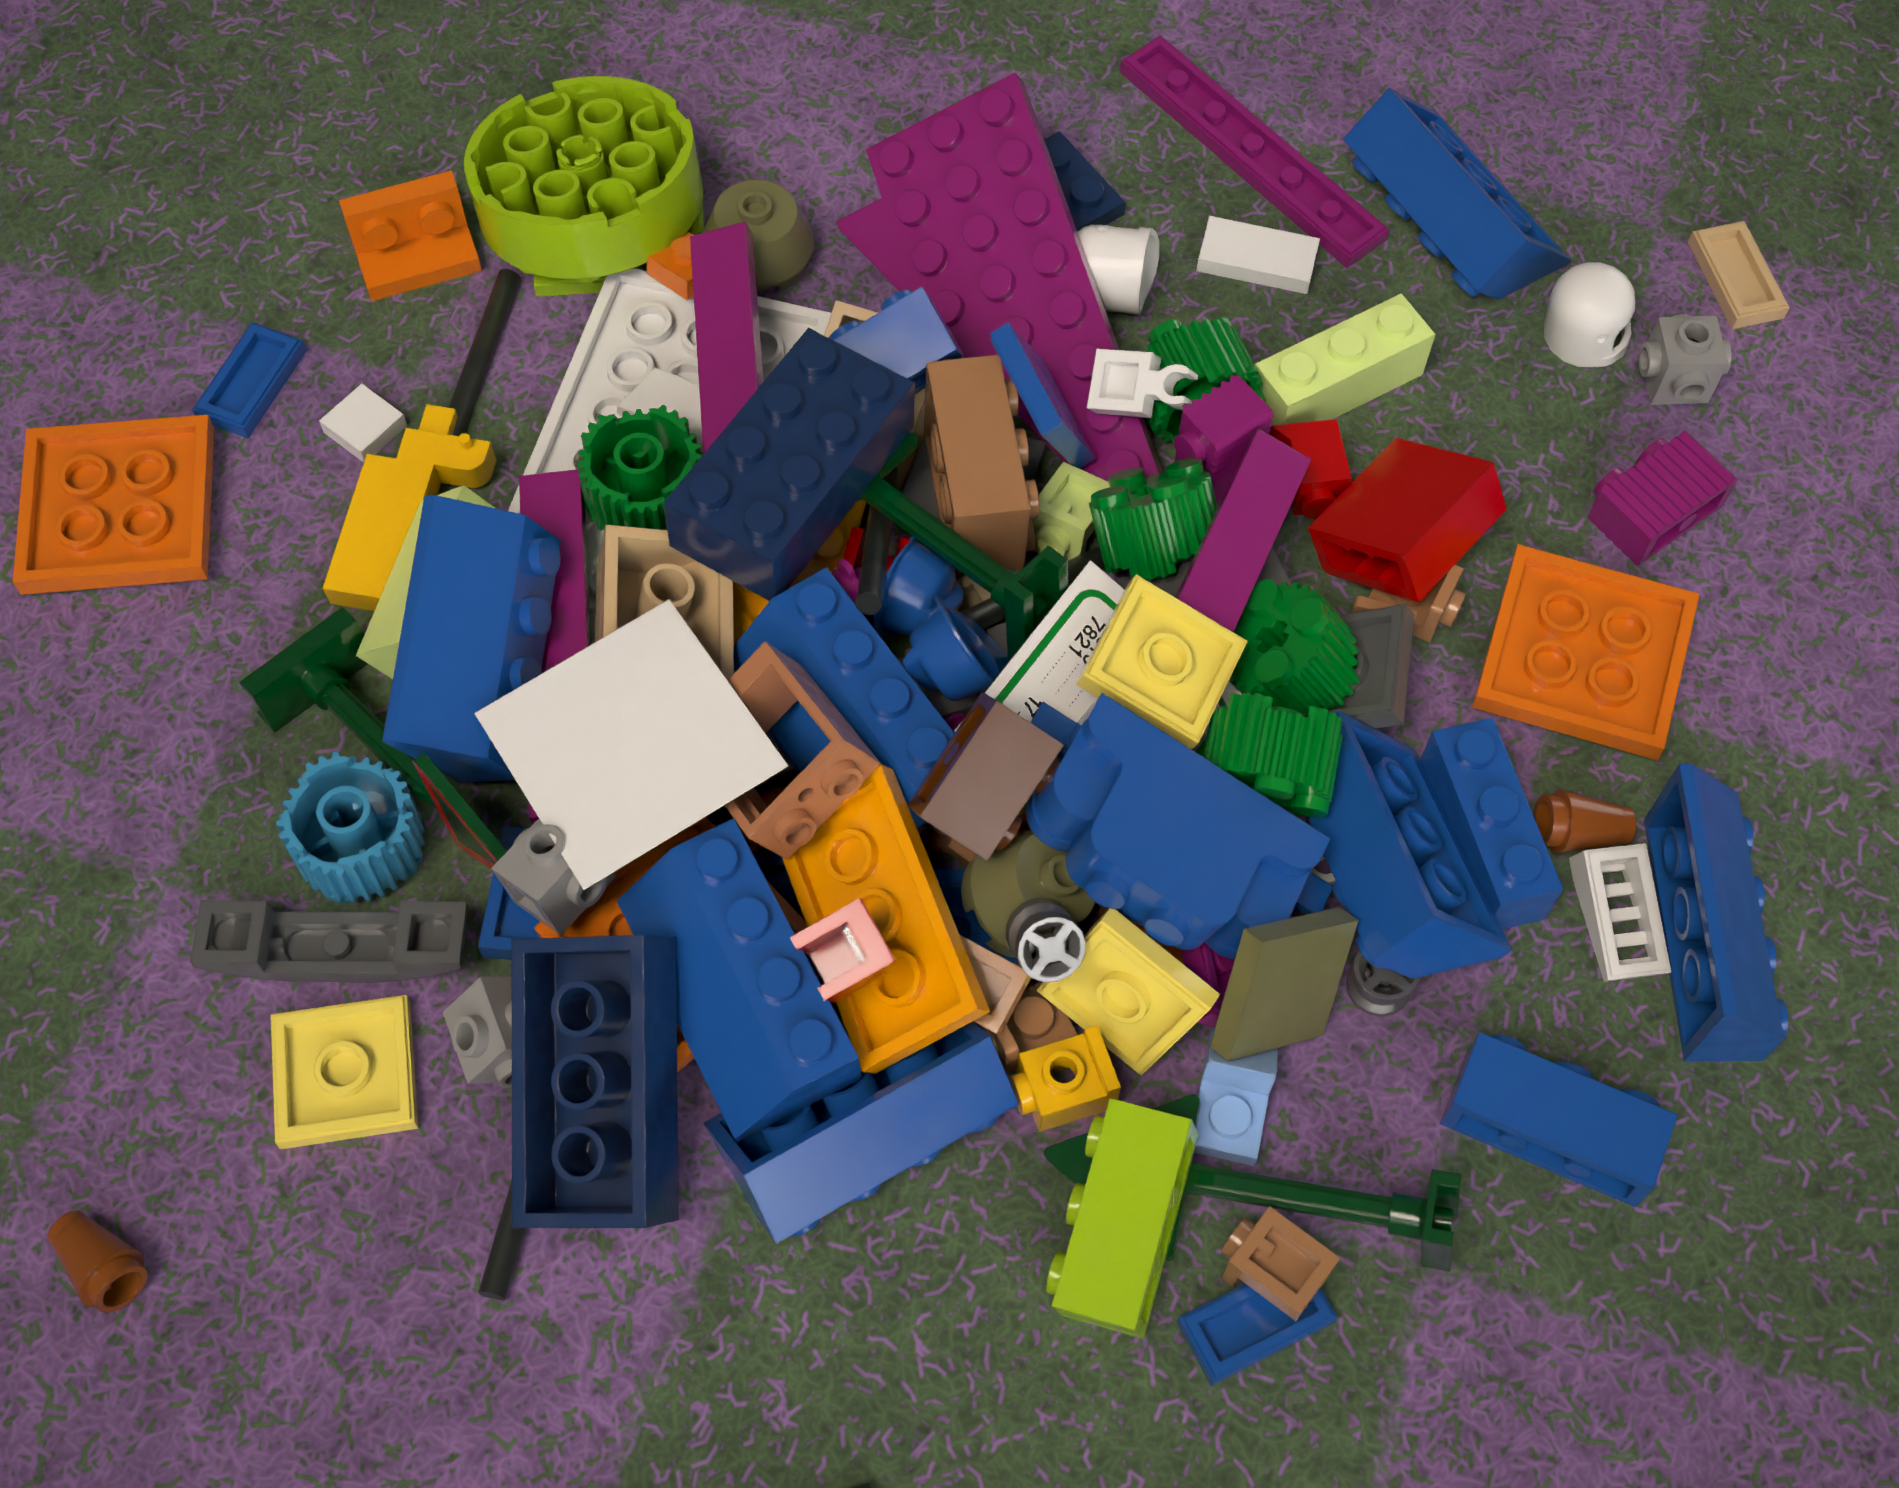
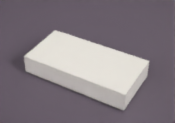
(1258, 254)

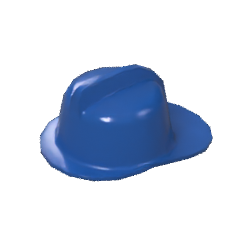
(911, 587)
(953, 654)

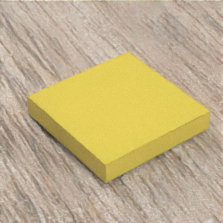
(1163, 661)
(1131, 991)
(343, 1072)

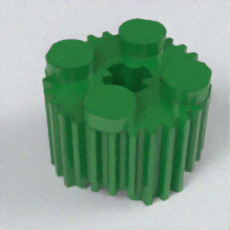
(1209, 350)
(635, 466)
(1153, 518)
(1294, 648)
(1278, 751)

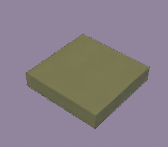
(1283, 983)

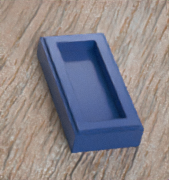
(250, 379)
(1246, 1329)

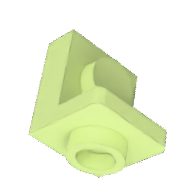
(1065, 511)

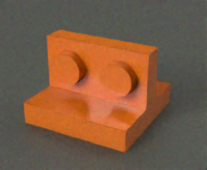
(410, 235)

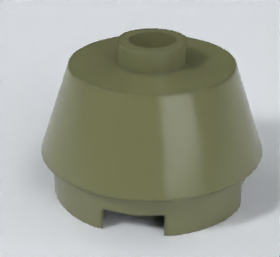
(779, 229)
(1017, 875)

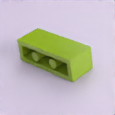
(1123, 1217)

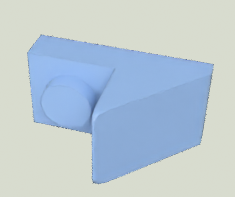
(1234, 1104)

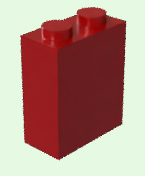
(1408, 518)

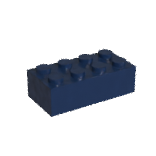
(790, 465)
(594, 1082)

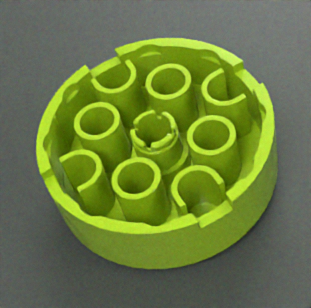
(584, 177)

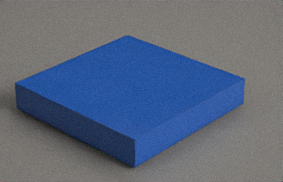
(1041, 396)

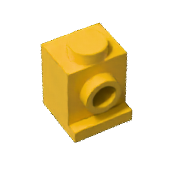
(1063, 1103)

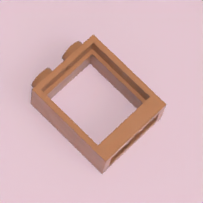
(768, 688)

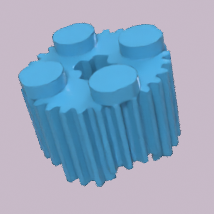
(352, 828)

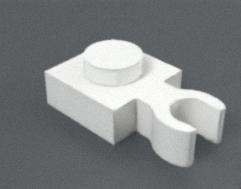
(1131, 381)

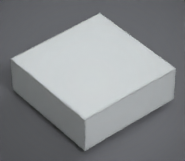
(363, 422)

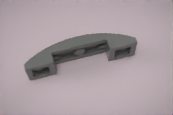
(330, 946)

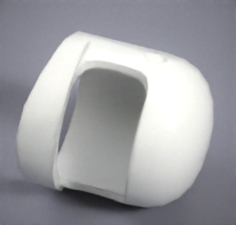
(1121, 264)
(1588, 313)

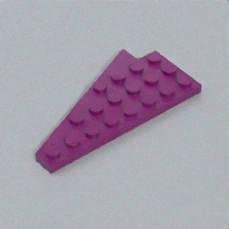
(992, 242)

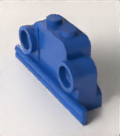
(1170, 833)

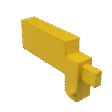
(389, 498)

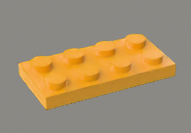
(877, 854)

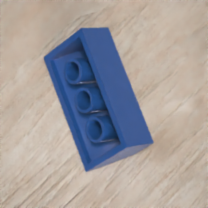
(1451, 198)
(469, 632)
(857, 673)
(1402, 862)
(1713, 921)
(740, 983)
(866, 1132)

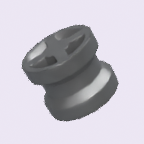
(1054, 953)
(1380, 1001)

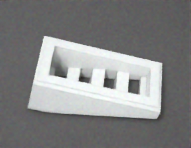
(1593, 895)

